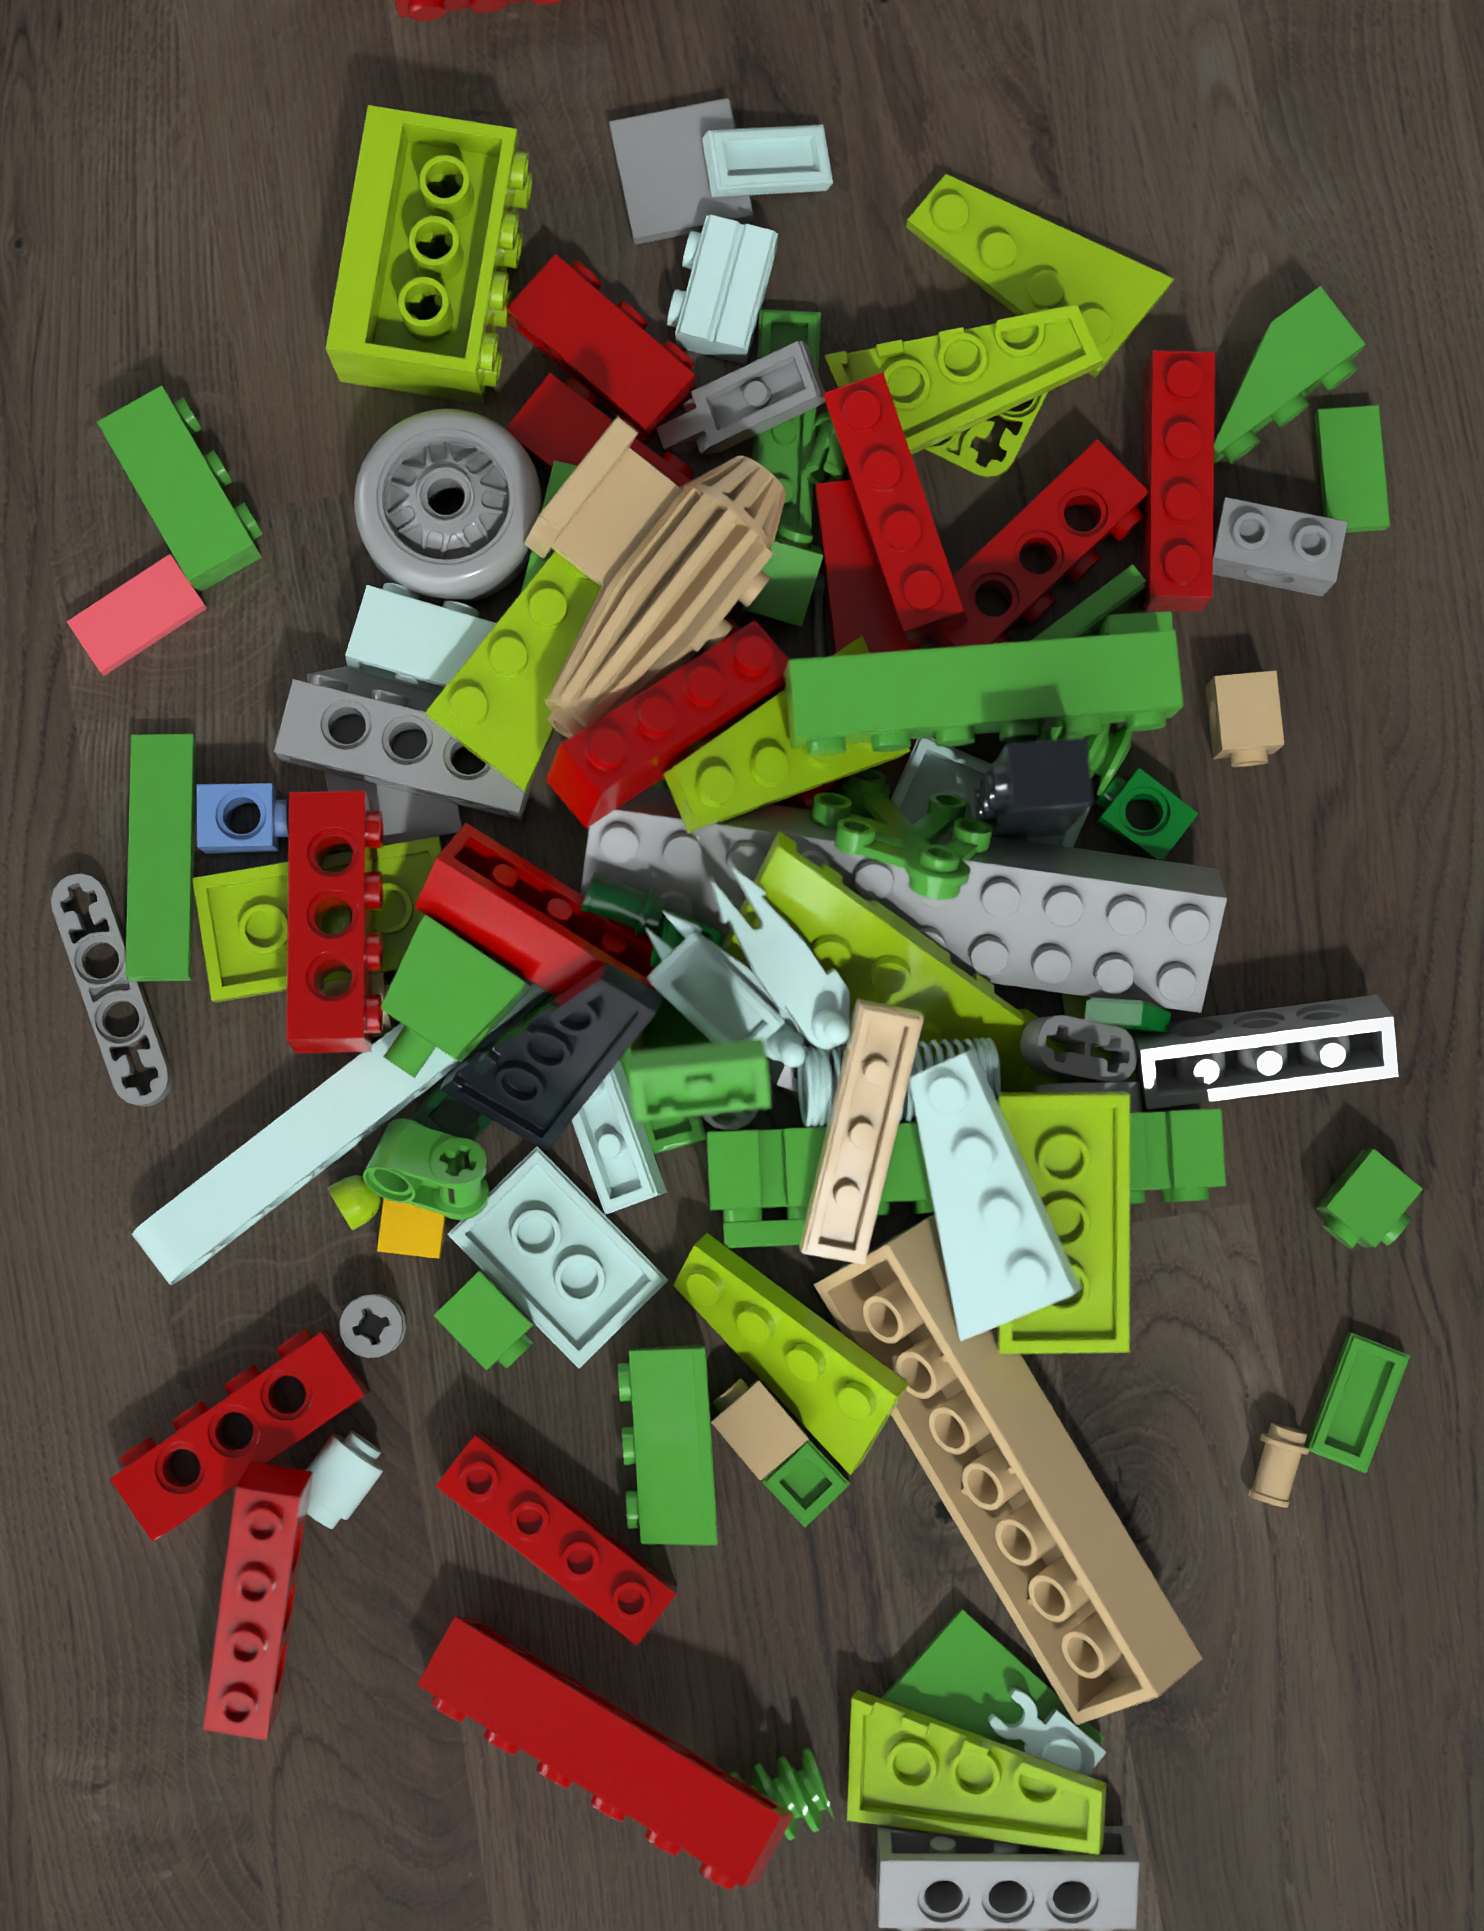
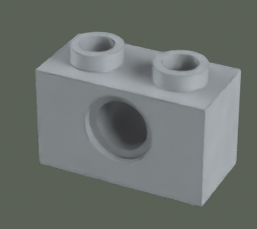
(1276, 546)

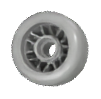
(456, 554)

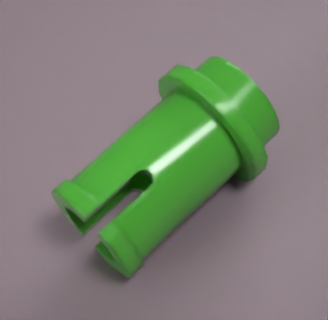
(826, 453)

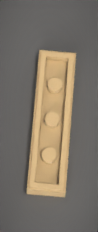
(861, 1131)

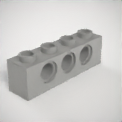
(309, 742)
(1267, 1052)
(973, 1901)

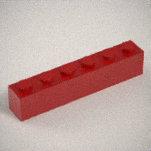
(606, 1752)

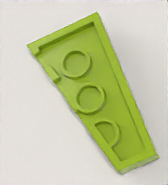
(799, 1356)

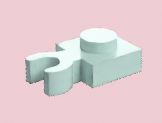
(1053, 1739)

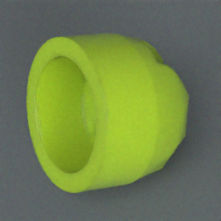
(355, 1200)

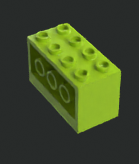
(428, 241)

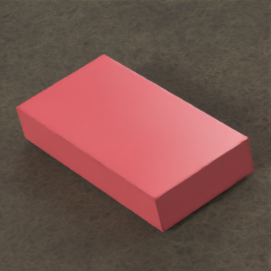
(136, 615)

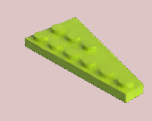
(890, 962)

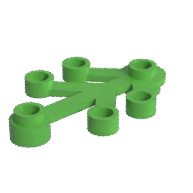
(893, 839)

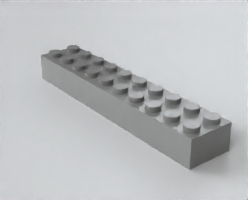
(1022, 919)

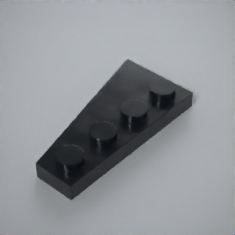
(556, 1057)

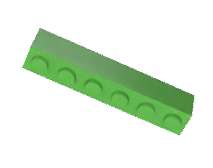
(983, 691)

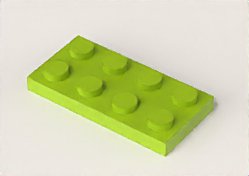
(247, 918)
(1081, 1168)

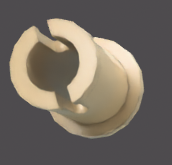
(1278, 1464)

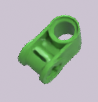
(423, 1165)

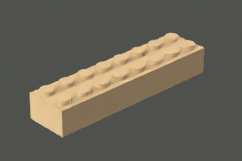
(1013, 1483)

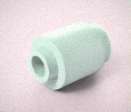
(342, 1477)

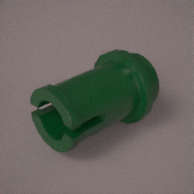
(624, 904)

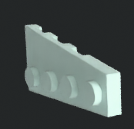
(987, 1210)

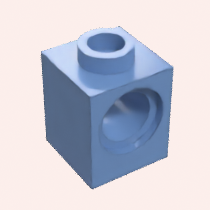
(214, 813)

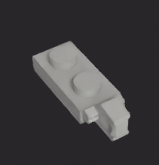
(746, 403)

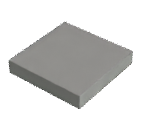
(667, 172)

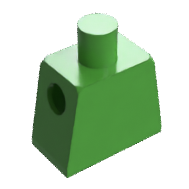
(446, 997)

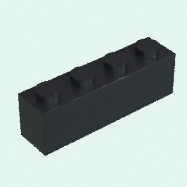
(1036, 789)

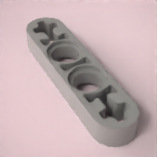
(106, 992)

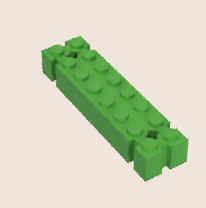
(778, 1167)

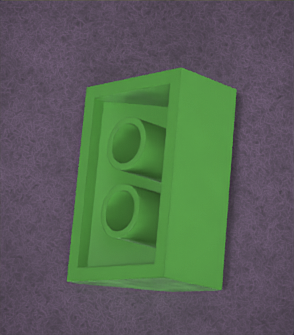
(669, 1445)

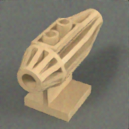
(664, 564)

